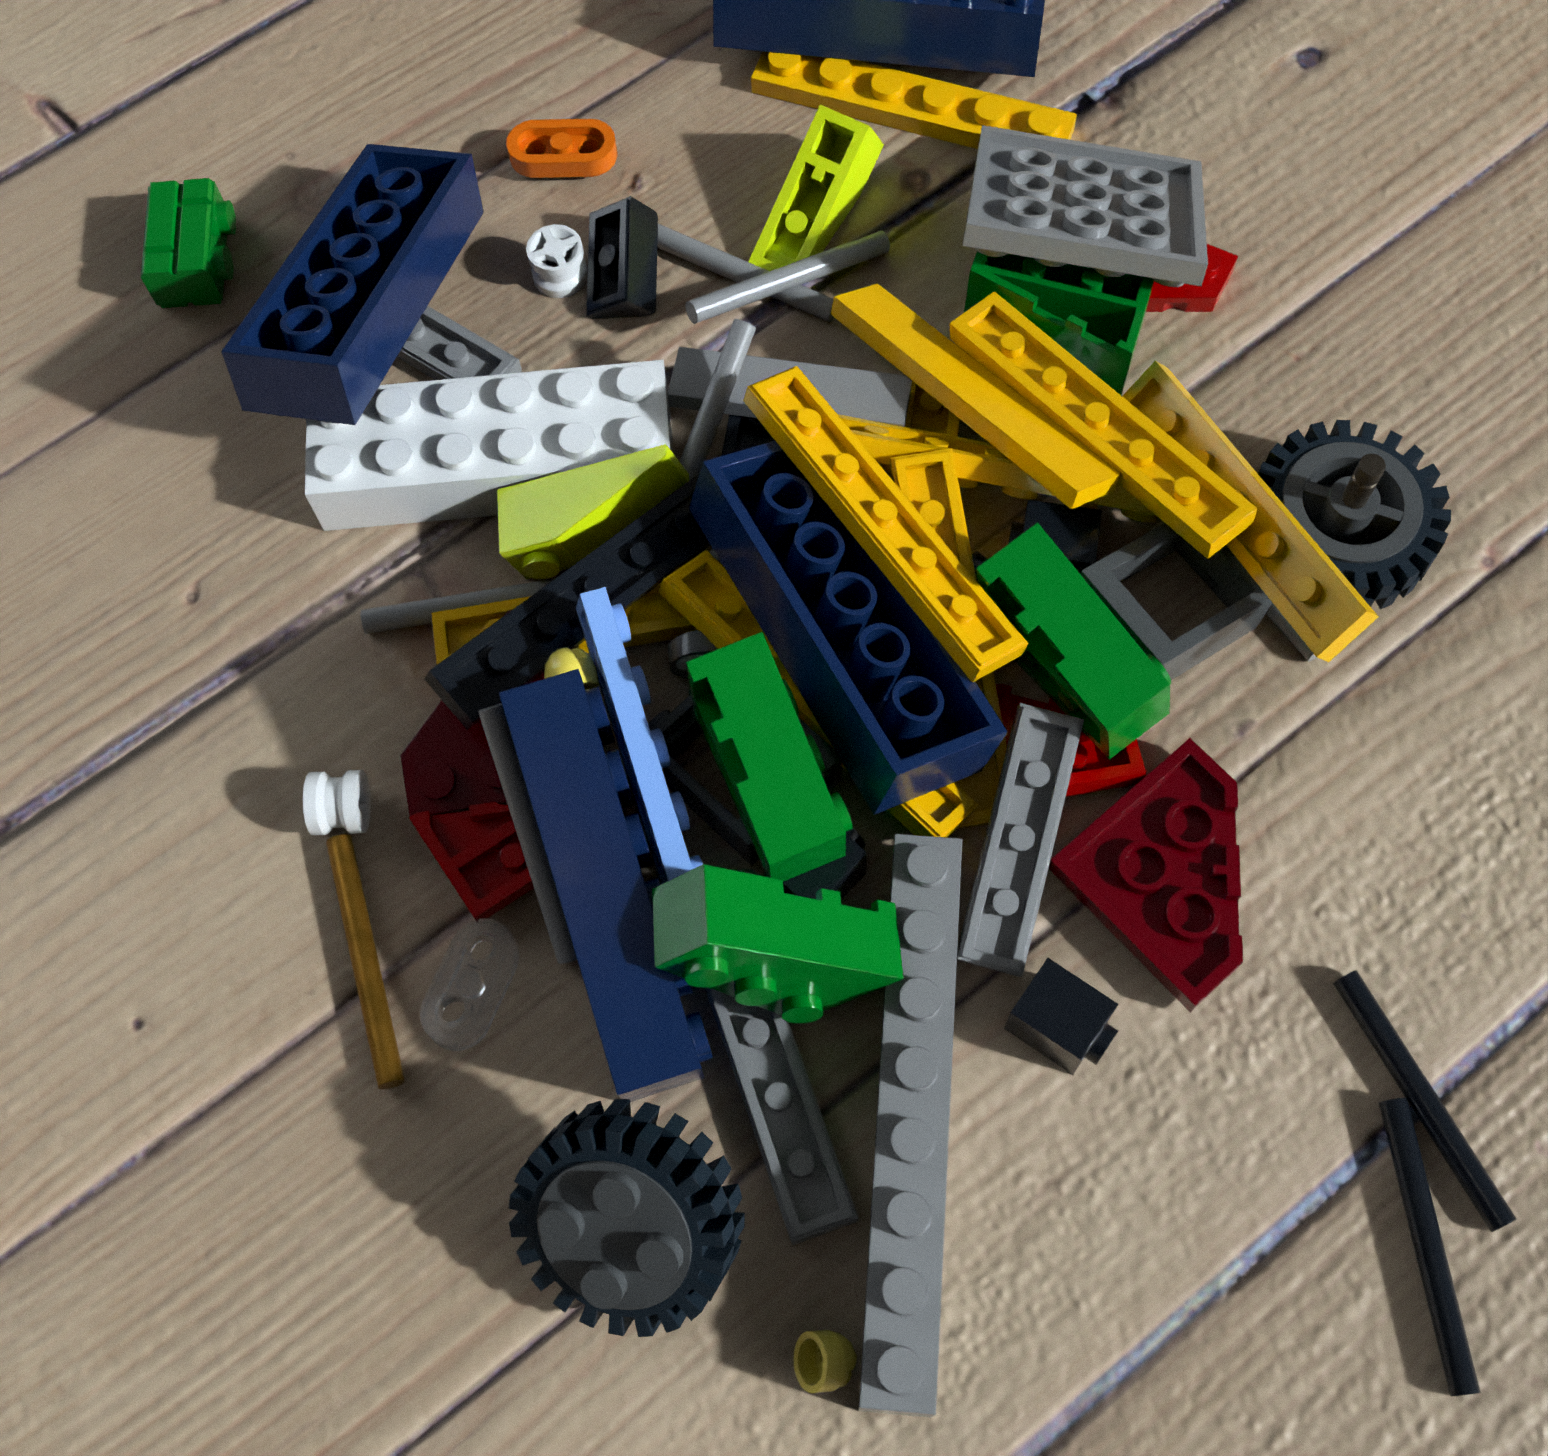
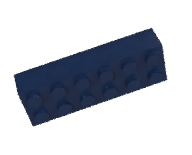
(923, 33)
(355, 285)
(843, 632)
(600, 883)

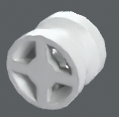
(559, 246)
(336, 802)

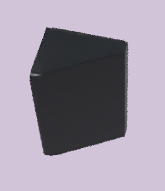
(622, 260)

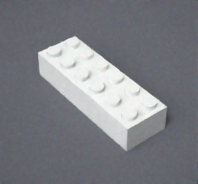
(453, 442)

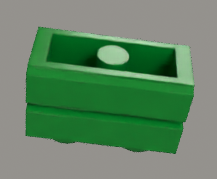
(187, 243)

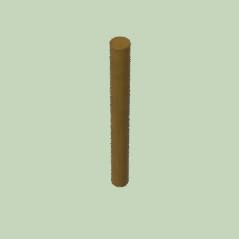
(365, 962)

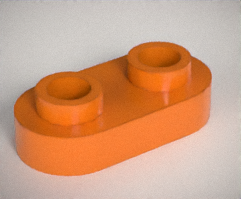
(562, 148)

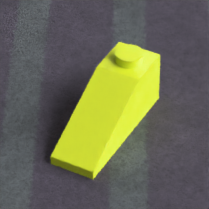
(818, 189)
(569, 514)

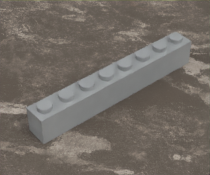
(912, 1135)

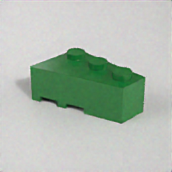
(1074, 305)
(1075, 643)
(767, 759)
(770, 945)

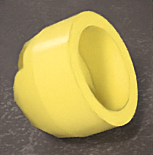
(568, 659)
(823, 1361)

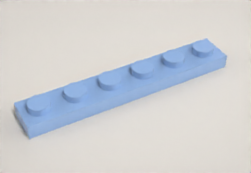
(641, 749)

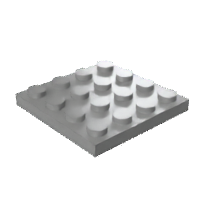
(1088, 207)

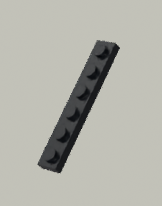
(522, 641)

